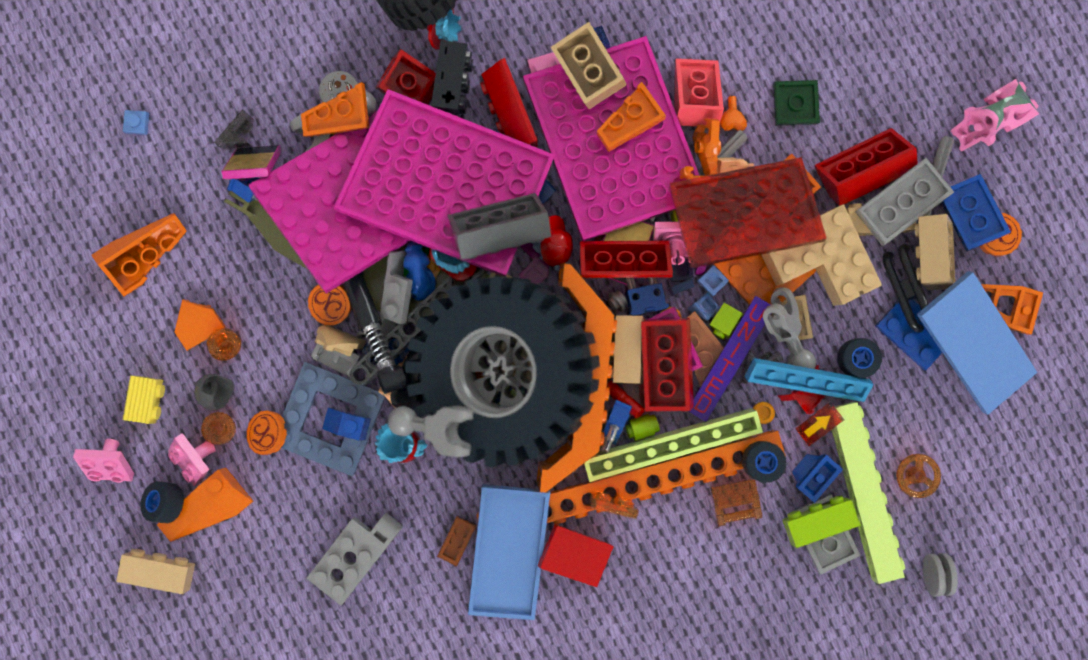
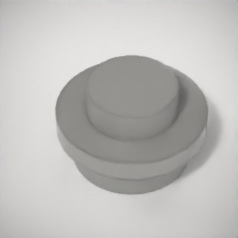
(617, 300)

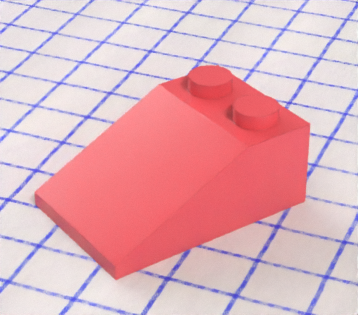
(697, 91)

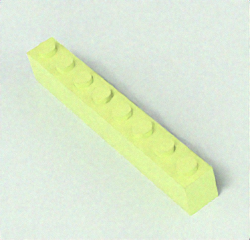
(673, 444)
(866, 495)

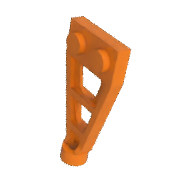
(1024, 308)

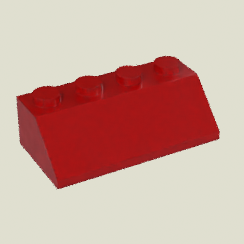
(507, 103)
(866, 166)
(625, 259)

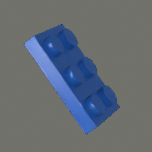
(975, 213)
(917, 346)

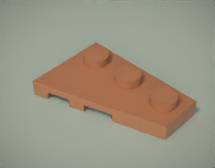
(706, 345)

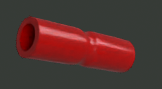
(619, 394)

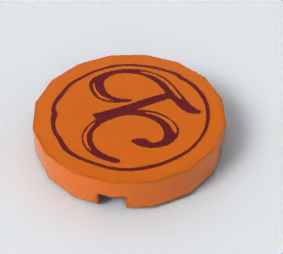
(1007, 243)
(329, 307)
(266, 432)

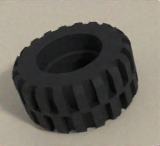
(416, 13)

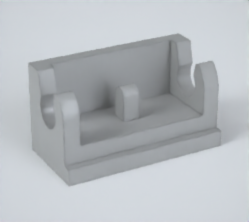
(336, 360)

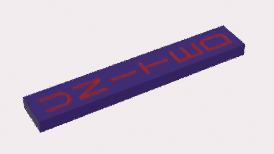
(729, 359)

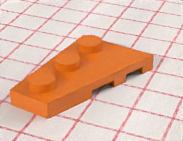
(339, 115)
(634, 117)

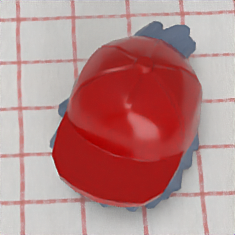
(558, 247)

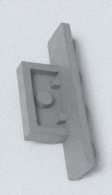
(395, 293)

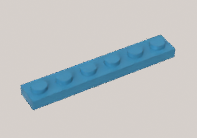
(808, 380)

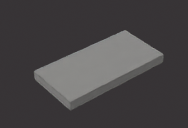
(904, 201)

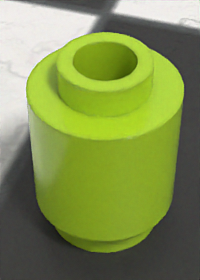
(642, 427)

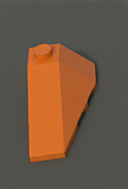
(133, 255)
(210, 503)

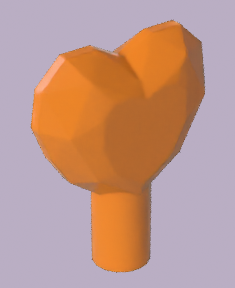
(733, 117)

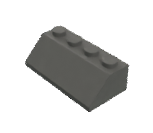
(499, 226)

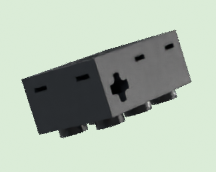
(452, 78)

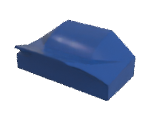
(815, 475)

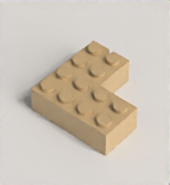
(838, 261)

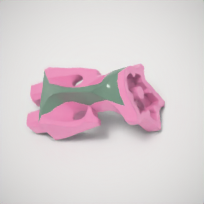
(1006, 110)

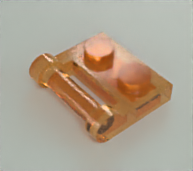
(735, 495)

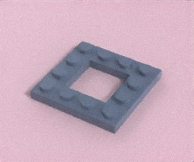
(308, 383)

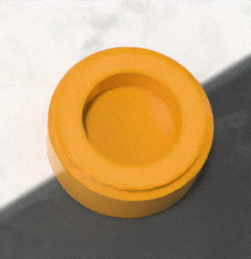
(765, 412)

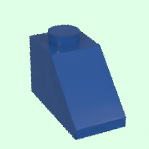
(346, 424)

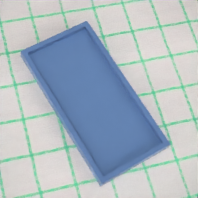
(977, 342)
(508, 552)

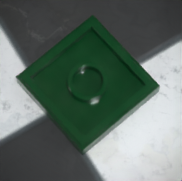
(796, 102)

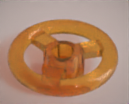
(910, 475)

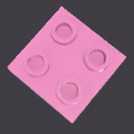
(671, 232)
(190, 458)
(104, 463)

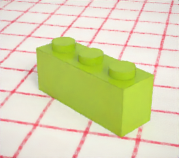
(820, 521)

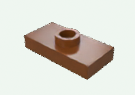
(456, 540)

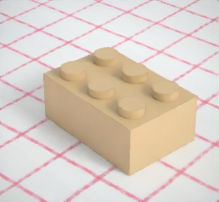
(588, 65)
(935, 251)

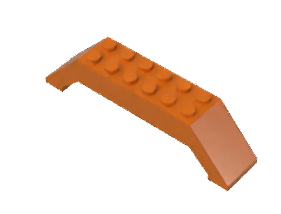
(588, 438)

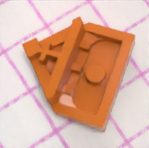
(196, 323)

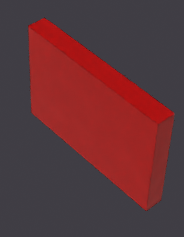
(575, 555)

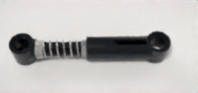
(390, 375)

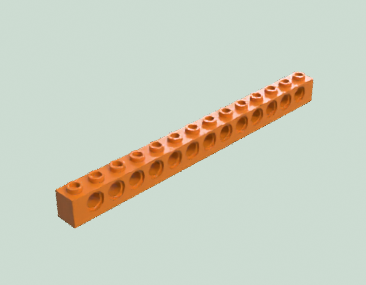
(661, 470)

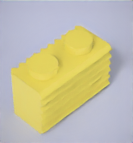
(143, 399)

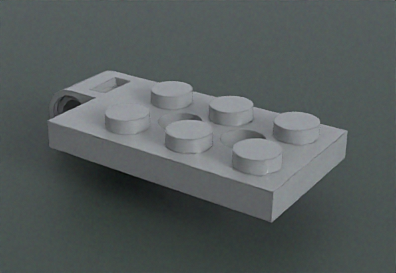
(367, 547)

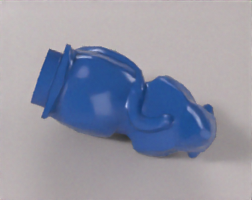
(423, 278)

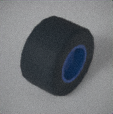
(867, 357)
(771, 464)
(161, 502)

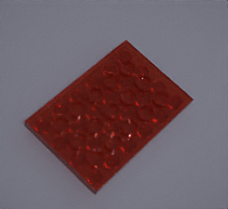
(747, 212)

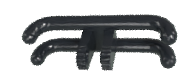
(906, 289)

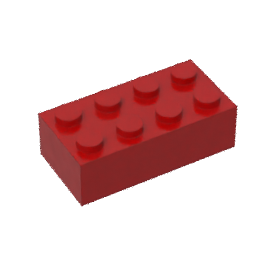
(667, 364)

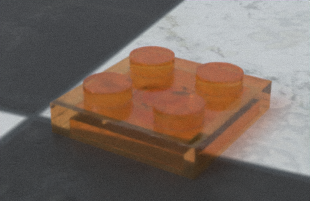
(622, 506)

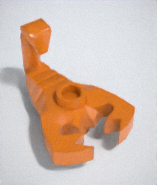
(706, 147)

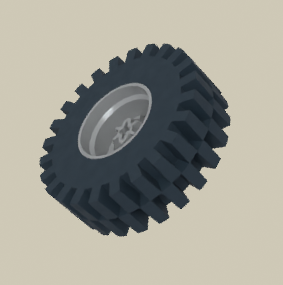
(453, 351)

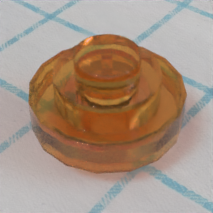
(223, 344)
(218, 428)

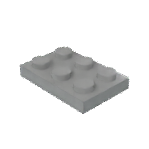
(831, 550)

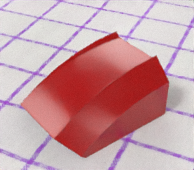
(408, 78)

